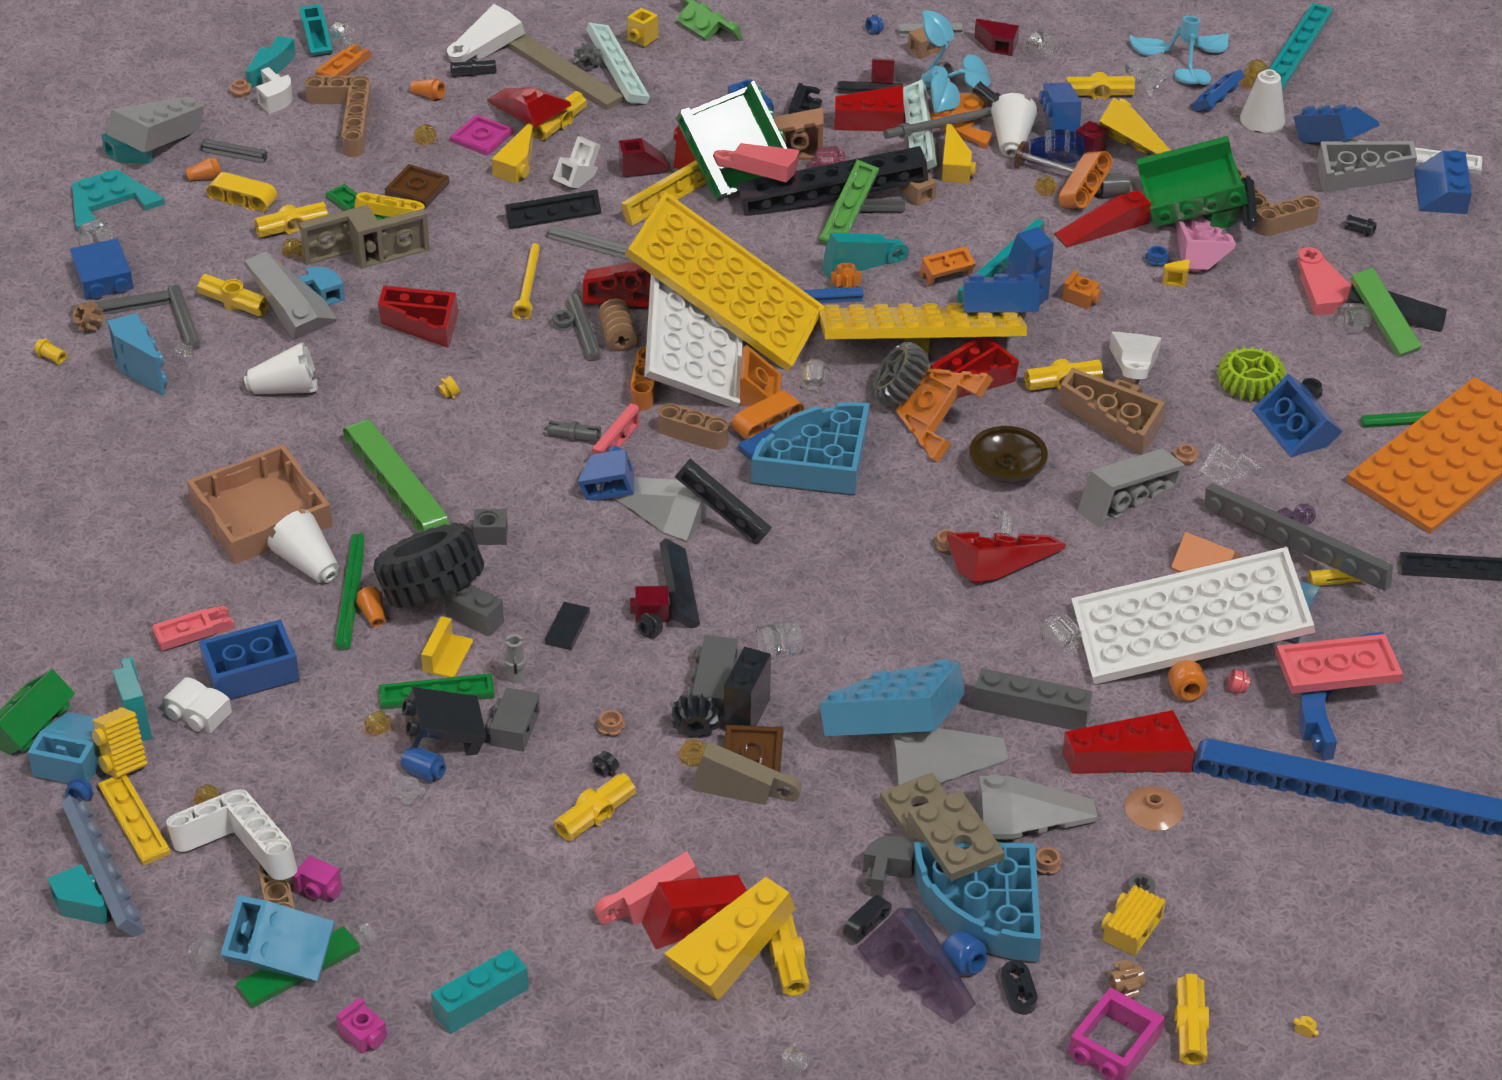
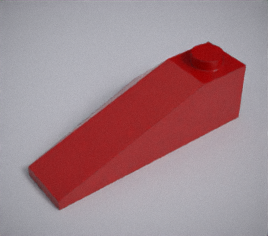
(529, 104)
(1107, 219)
(997, 556)

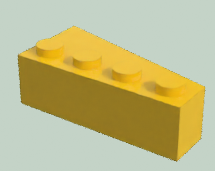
(732, 938)

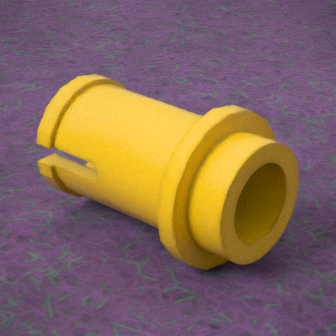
(46, 349)

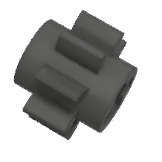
(587, 56)

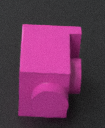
(317, 880)
(361, 1026)

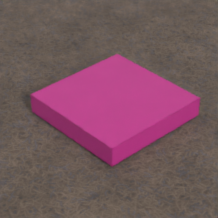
(481, 135)

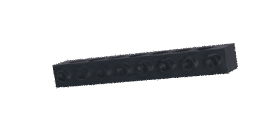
(827, 182)

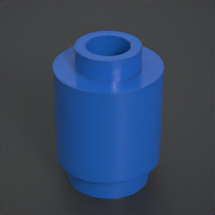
(423, 764)

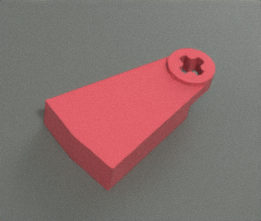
(760, 160)
(1322, 282)
(636, 897)

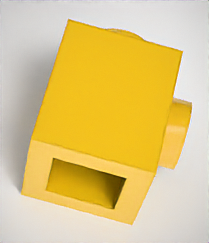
(642, 27)

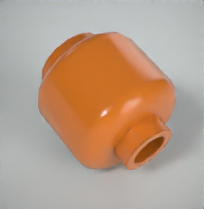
(1187, 680)

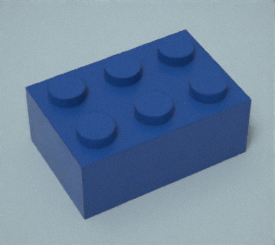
(250, 659)

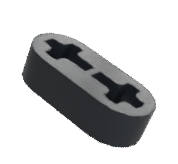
(867, 918)
(1013, 989)

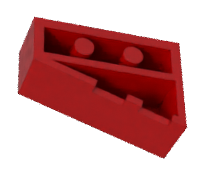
(870, 110)
(419, 312)
(978, 357)
(686, 904)

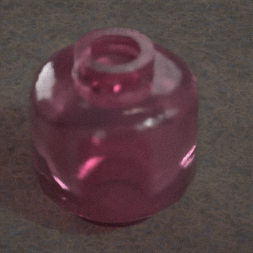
(827, 156)

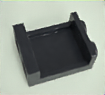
(444, 717)

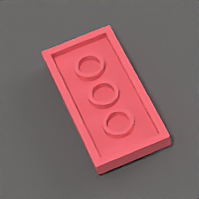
(1338, 663)

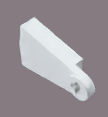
(486, 35)
(1134, 353)

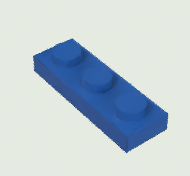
(1217, 91)

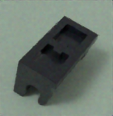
(803, 101)

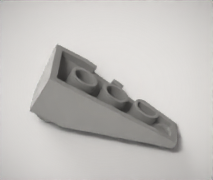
(292, 300)
(944, 754)
(1018, 806)

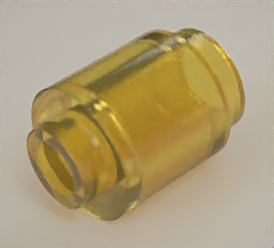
(1251, 72)

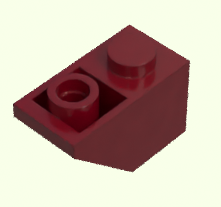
(997, 36)
(640, 158)

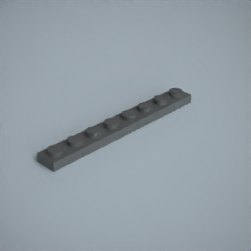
(1299, 537)

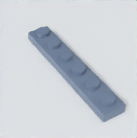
(104, 869)

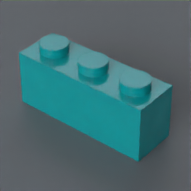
(479, 990)

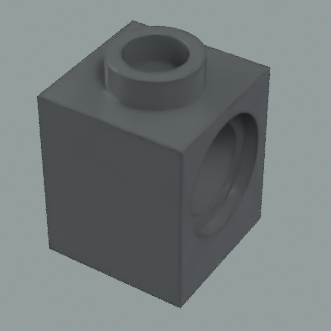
(490, 526)

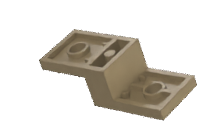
(364, 236)
(943, 824)

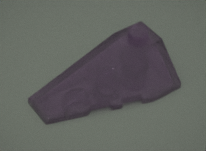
(914, 957)

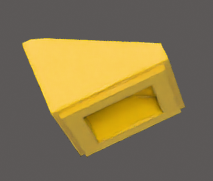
(1176, 273)

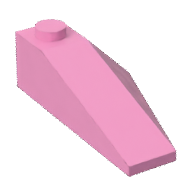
(1202, 243)

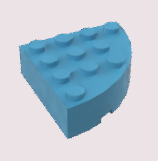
(814, 449)
(895, 701)
(991, 904)

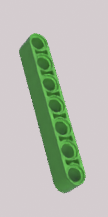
(394, 475)

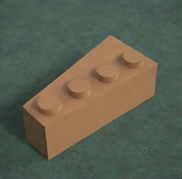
(1113, 409)

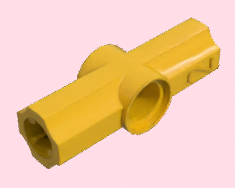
(1109, 85)
(562, 119)
(288, 219)
(233, 295)
(1055, 373)
(594, 807)
(790, 959)
(1191, 1020)

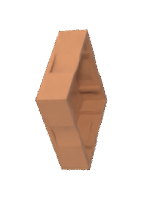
(251, 497)

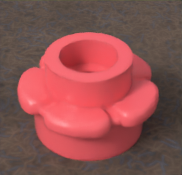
(1238, 681)

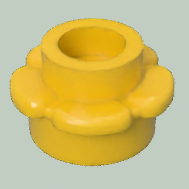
(449, 387)

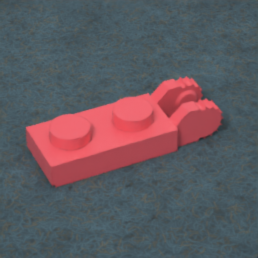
(192, 627)

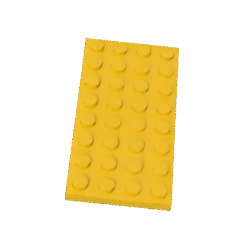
(725, 281)
(916, 322)

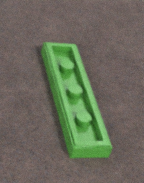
(850, 200)
(1385, 312)

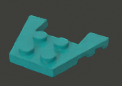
(107, 190)

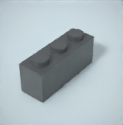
(715, 664)

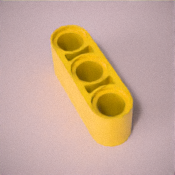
(242, 191)

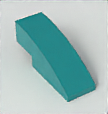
(315, 29)
(276, 58)

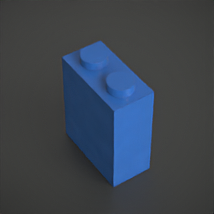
(101, 269)

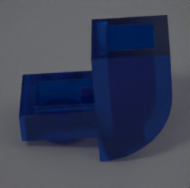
(1060, 145)

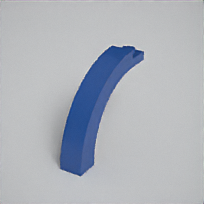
(1315, 723)

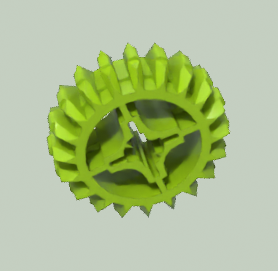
(1250, 372)

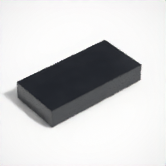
(567, 626)

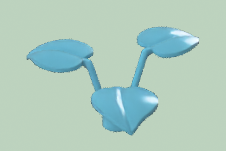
(1190, 33)
(943, 92)

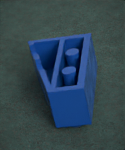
(1061, 106)
(1032, 255)

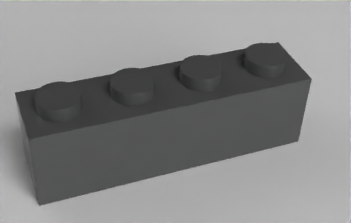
(1032, 700)

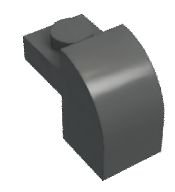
(887, 857)

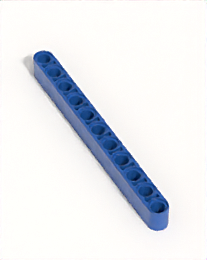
(1349, 785)

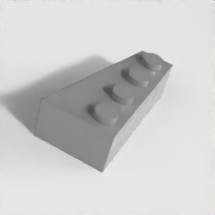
(155, 123)
(1364, 163)
(1128, 484)

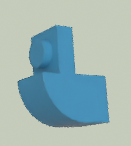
(325, 283)

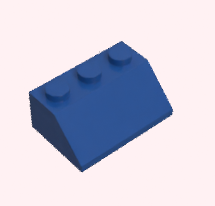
(1332, 123)
(1444, 183)
(1001, 293)
(1296, 418)

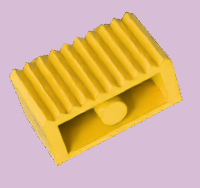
(119, 742)
(1133, 920)

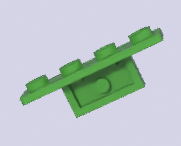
(703, 22)

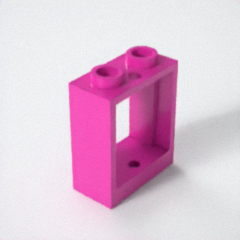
(1131, 1015)

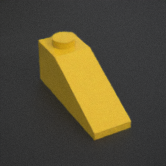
(514, 158)
(957, 158)

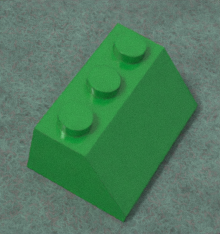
(31, 710)

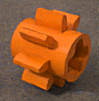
(845, 276)

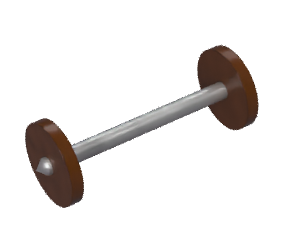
(1022, 154)

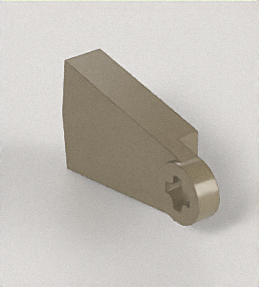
(742, 779)

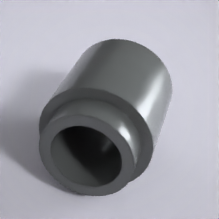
(1114, 185)

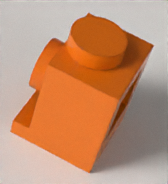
(1081, 291)

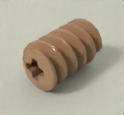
(617, 325)

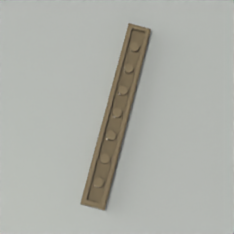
(566, 71)

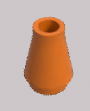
(430, 88)
(204, 170)
(371, 604)

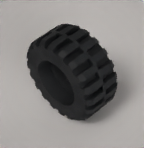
(428, 565)

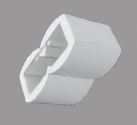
(197, 705)

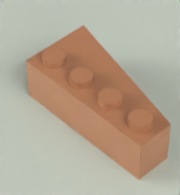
(802, 131)

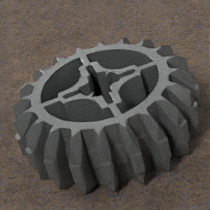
(899, 374)

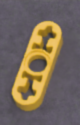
(387, 205)

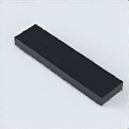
(552, 208)
(1413, 310)
(723, 502)
(1451, 566)
(679, 583)

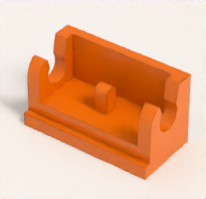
(946, 263)

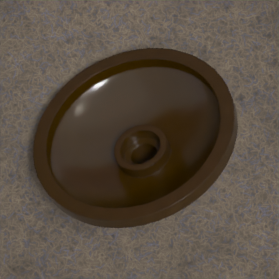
(1008, 453)

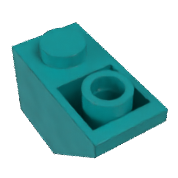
(124, 153)
(78, 896)

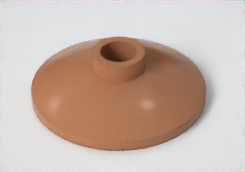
(1151, 815)

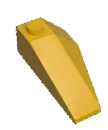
(1127, 126)

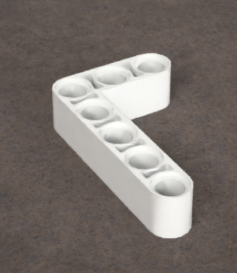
(238, 814)

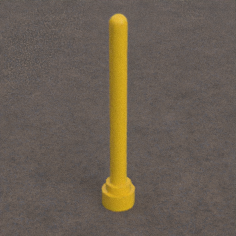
(523, 306)

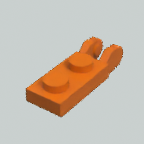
(344, 61)

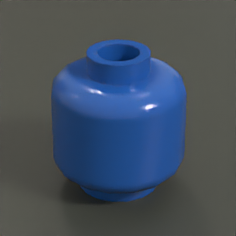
(965, 953)

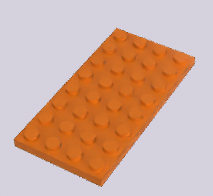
(1439, 459)

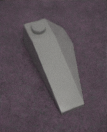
(667, 506)

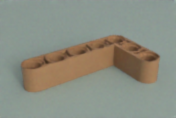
(348, 90)
(1283, 215)

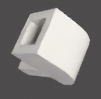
(274, 92)
(580, 166)

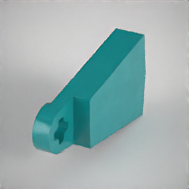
(862, 250)
(131, 695)

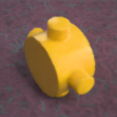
(1306, 1026)

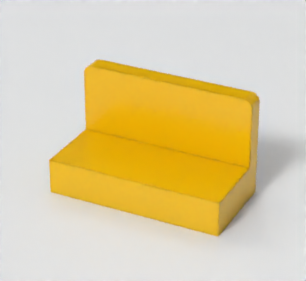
(444, 650)

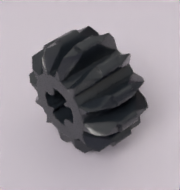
(695, 715)

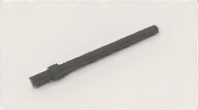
(906, 129)

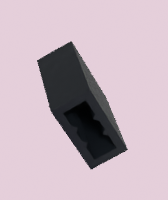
(747, 688)

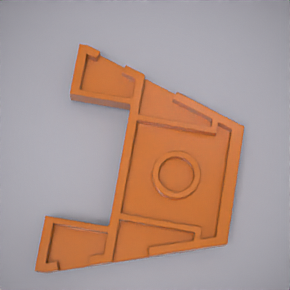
(967, 103)
(933, 400)

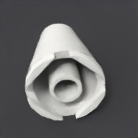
(1264, 104)
(1013, 121)
(284, 373)
(304, 546)

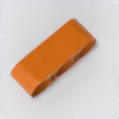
(1085, 180)
(642, 388)
(765, 414)

